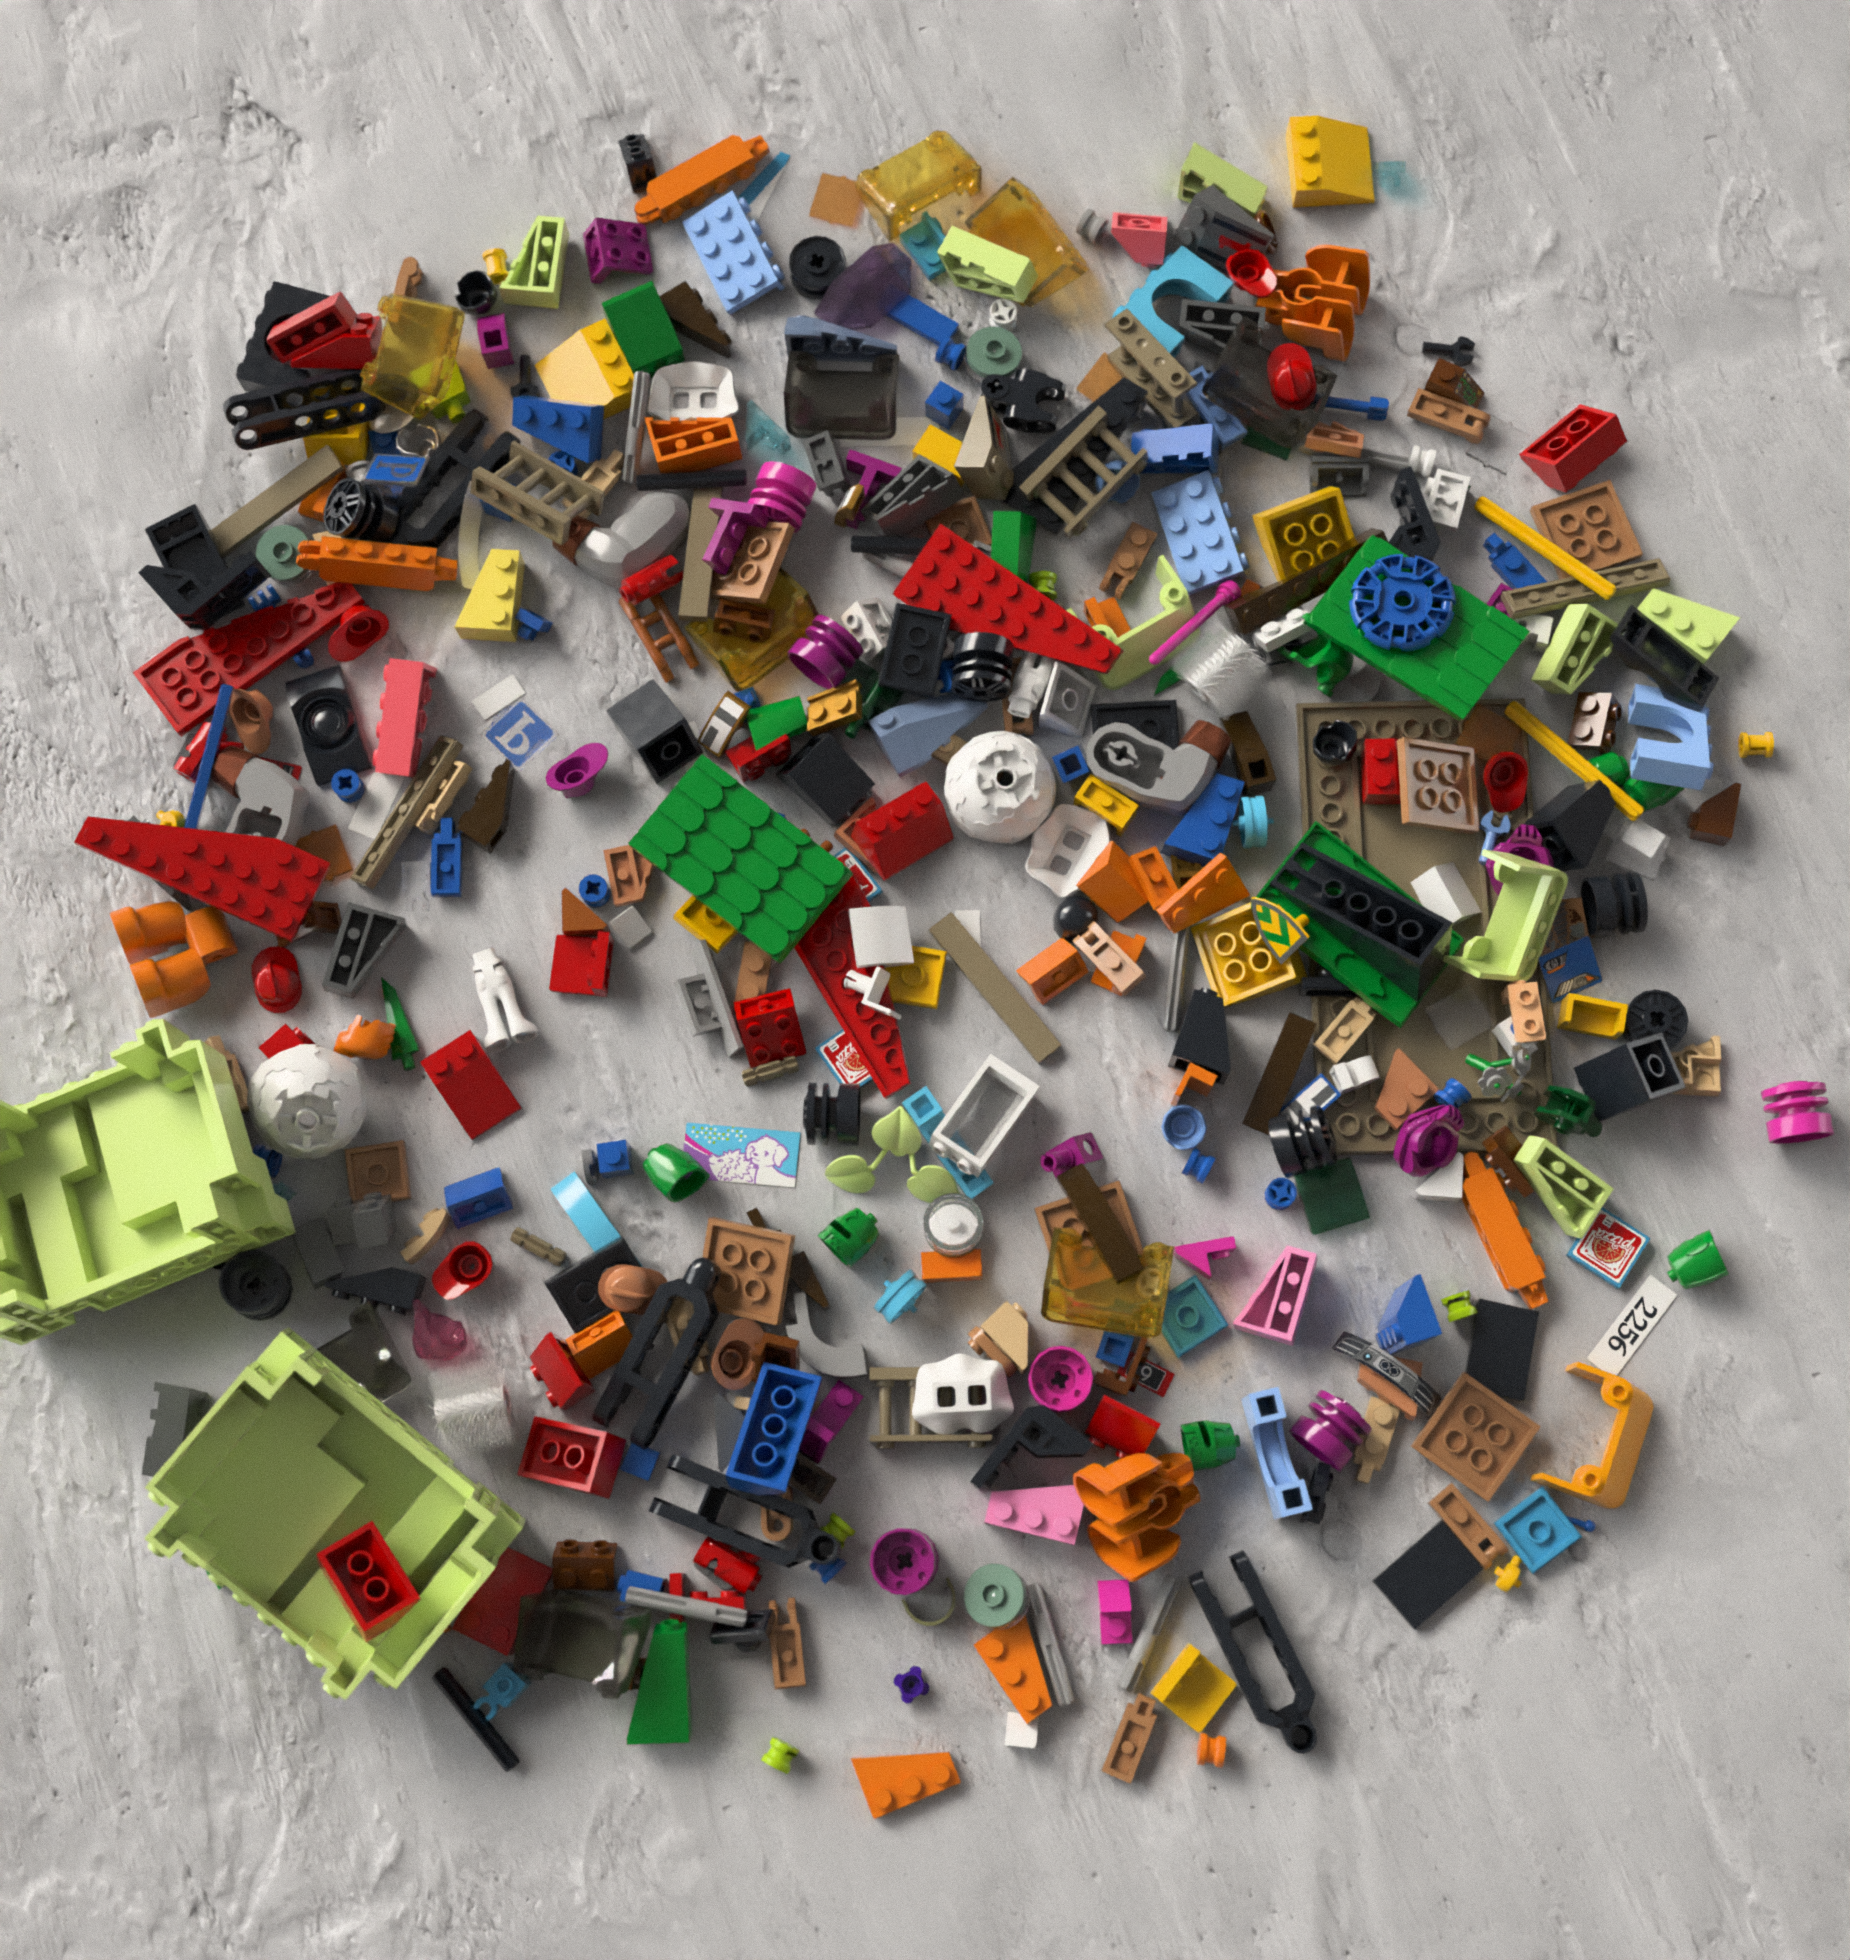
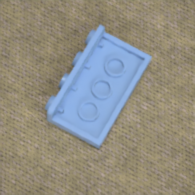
(733, 252)
(1200, 532)

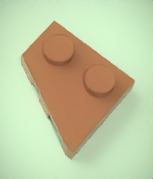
(1387, 1391)

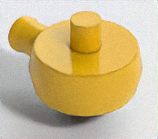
(171, 818)
(1509, 1575)

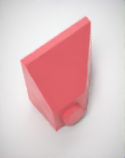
(1141, 237)

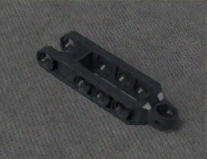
(275, 418)
(449, 453)
(695, 1287)
(813, 1544)
(1292, 1719)

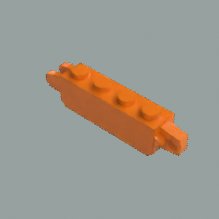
(700, 178)
(375, 563)
(1501, 1232)

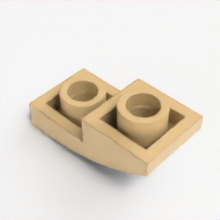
(433, 1227)

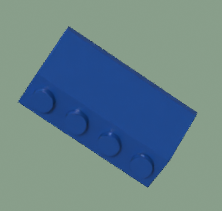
(1408, 1318)
(772, 1430)

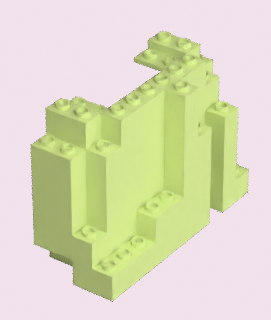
(127, 1184)
(300, 1463)

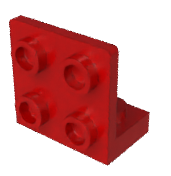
(752, 763)
(582, 964)
(769, 1027)

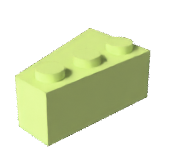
(1207, 169)
(540, 266)
(986, 266)
(1687, 622)
(1574, 649)
(1563, 1185)

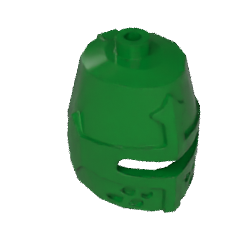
(1650, 794)
(667, 1169)
(850, 1236)
(1696, 1262)
(1209, 1443)

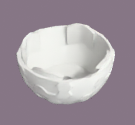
(997, 811)
(313, 1083)

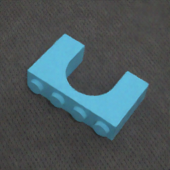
(1180, 275)

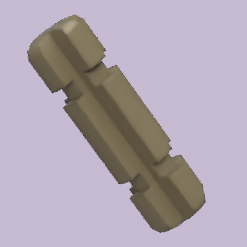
(770, 1071)
(538, 1246)

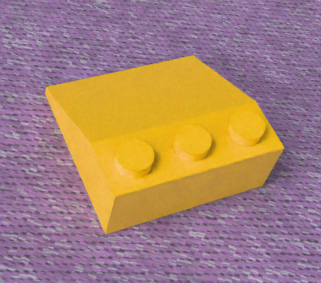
(1328, 162)
(589, 370)
(1303, 531)
(1240, 961)

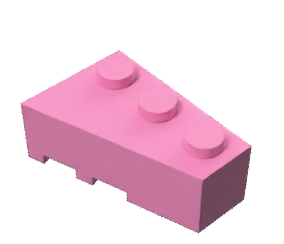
(1280, 1299)
(1040, 1512)

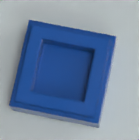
(640, 1462)

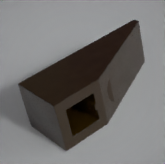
(693, 320)
(1248, 754)
(489, 816)

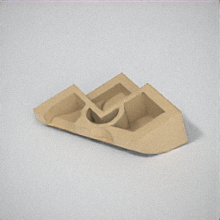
(1700, 1068)

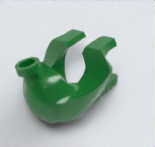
(1332, 660)

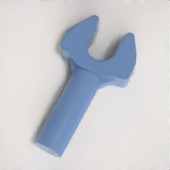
(1492, 833)

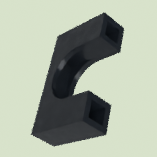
(259, 367)

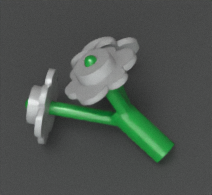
(1497, 1080)

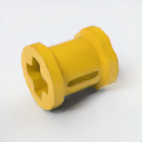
(496, 265)
(1756, 745)

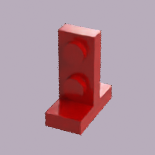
(726, 1598)

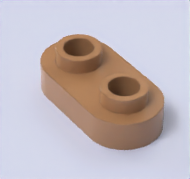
(982, 1344)
(769, 1518)

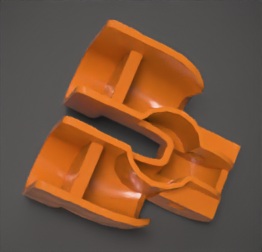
(1339, 288)
(181, 977)
(1131, 1528)

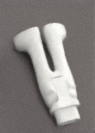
(1029, 684)
(494, 985)

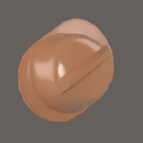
(252, 718)
(629, 1288)
(732, 1356)

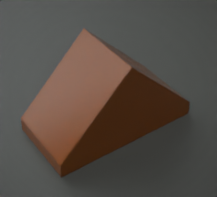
(578, 918)

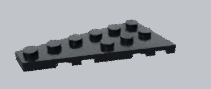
(1121, 405)

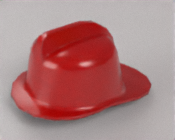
(1291, 376)
(357, 632)
(276, 979)

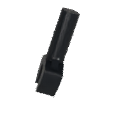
(1453, 350)
(525, 380)

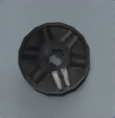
(803, 264)
(1663, 1007)

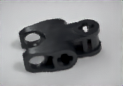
(1019, 398)

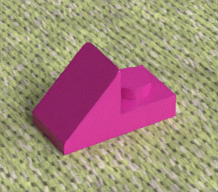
(1196, 1254)
(1114, 1611)

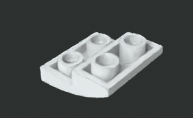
(881, 936)

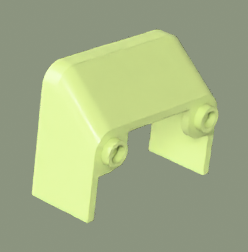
(1150, 635)
(1518, 922)

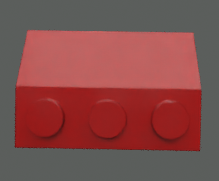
(1574, 447)
(903, 831)
(368, 1580)

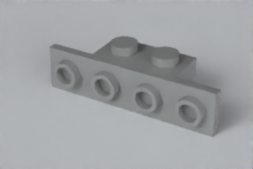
(706, 1002)

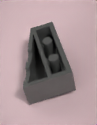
(1213, 322)
(912, 498)
(359, 948)
(175, 1418)

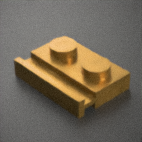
(834, 708)

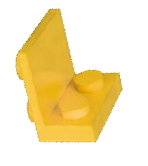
(1193, 1688)

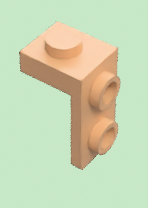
(1525, 1011)

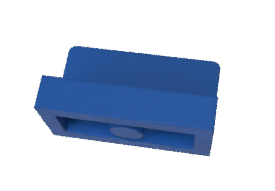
(477, 1198)

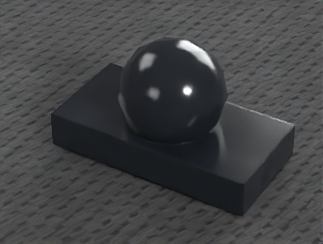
(1323, 985)
(746, 1638)

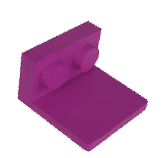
(616, 247)

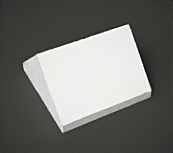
(1066, 702)
(1446, 893)

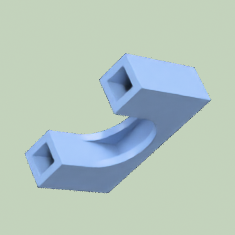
(1663, 762)
(1265, 1418)

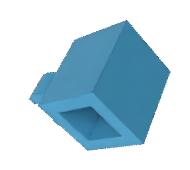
(503, 1688)

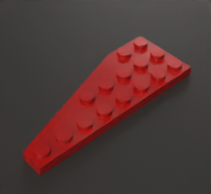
(990, 599)
(189, 672)
(236, 873)
(829, 956)

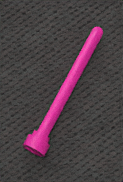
(1225, 593)

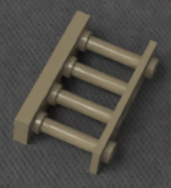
(1153, 368)
(1076, 446)
(526, 508)
(885, 1380)

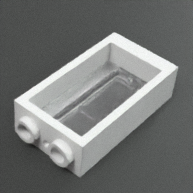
(983, 1116)

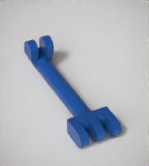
(1376, 408)
(303, 657)

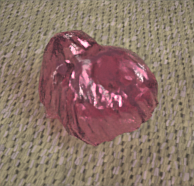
(436, 1335)

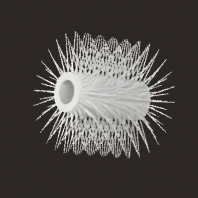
(1220, 667)
(472, 1407)

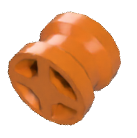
(1211, 1750)

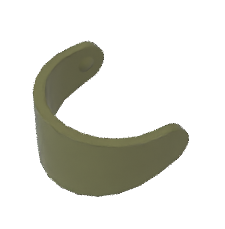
(933, 1623)

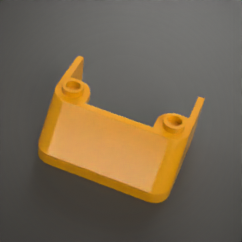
(1610, 1482)

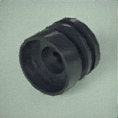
(360, 512)
(982, 667)
(1614, 904)
(833, 1114)
(1301, 1141)
(244, 1273)

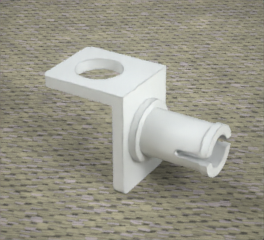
(872, 988)

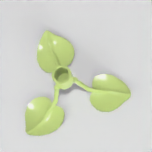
(900, 1136)

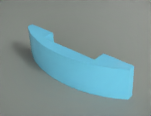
(927, 1116)
(585, 1212)

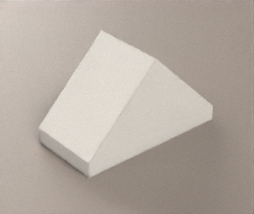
(1444, 1184)

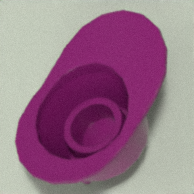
(578, 771)

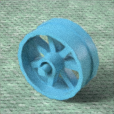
(1253, 822)
(900, 1296)

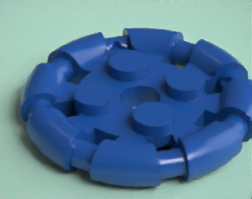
(1396, 617)

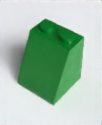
(643, 329)

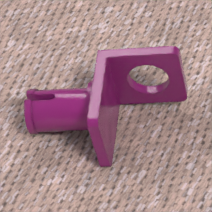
(1070, 1154)

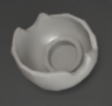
(419, 441)

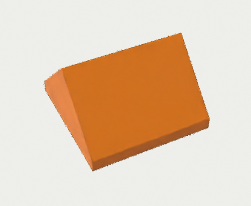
(1113, 884)

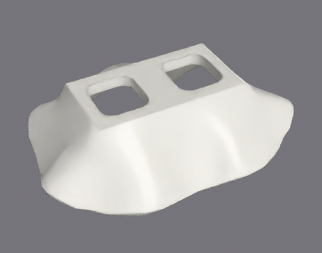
(692, 379)
(1048, 843)
(961, 1372)

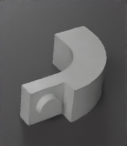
(831, 1361)

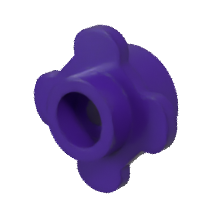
(919, 1688)

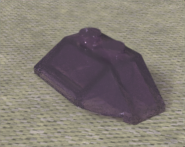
(867, 288)

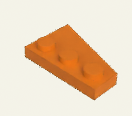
(1203, 895)
(1016, 1667)
(903, 1779)

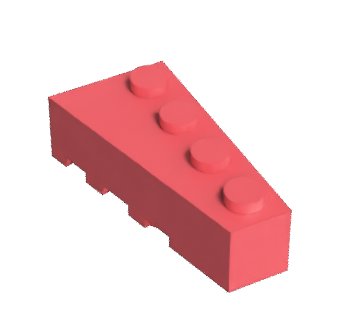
(402, 717)

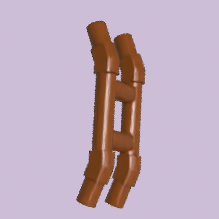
(654, 647)

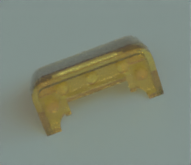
(917, 180)
(1024, 226)
(414, 353)
(747, 662)
(1085, 1295)

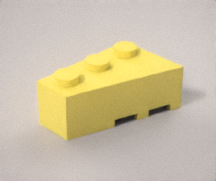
(494, 599)

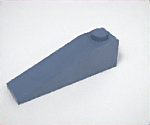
(832, 342)
(917, 729)

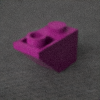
(495, 340)

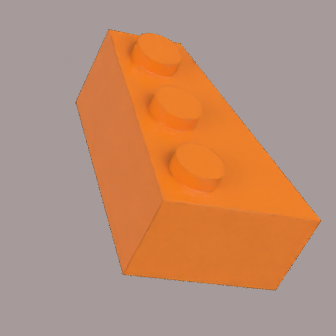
(693, 444)

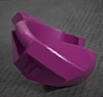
(1524, 843)
(1420, 1146)

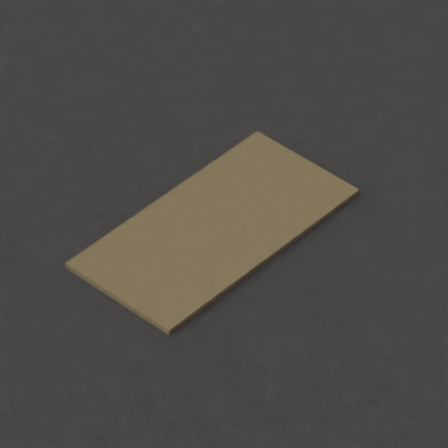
(1402, 854)

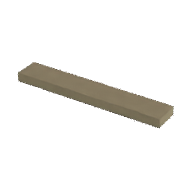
(277, 500)
(697, 574)
(1565, 591)
(406, 812)
(995, 988)

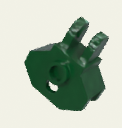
(1569, 1112)

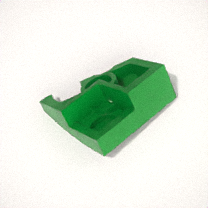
(775, 720)

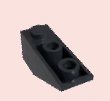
(384, 1286)

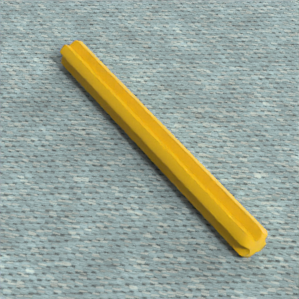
(1545, 548)
(1571, 758)

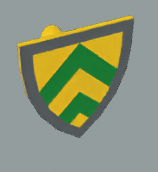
(1278, 928)

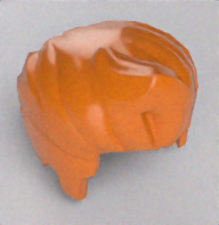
(366, 1041)

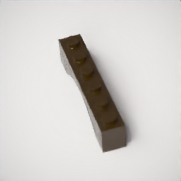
(1279, 598)

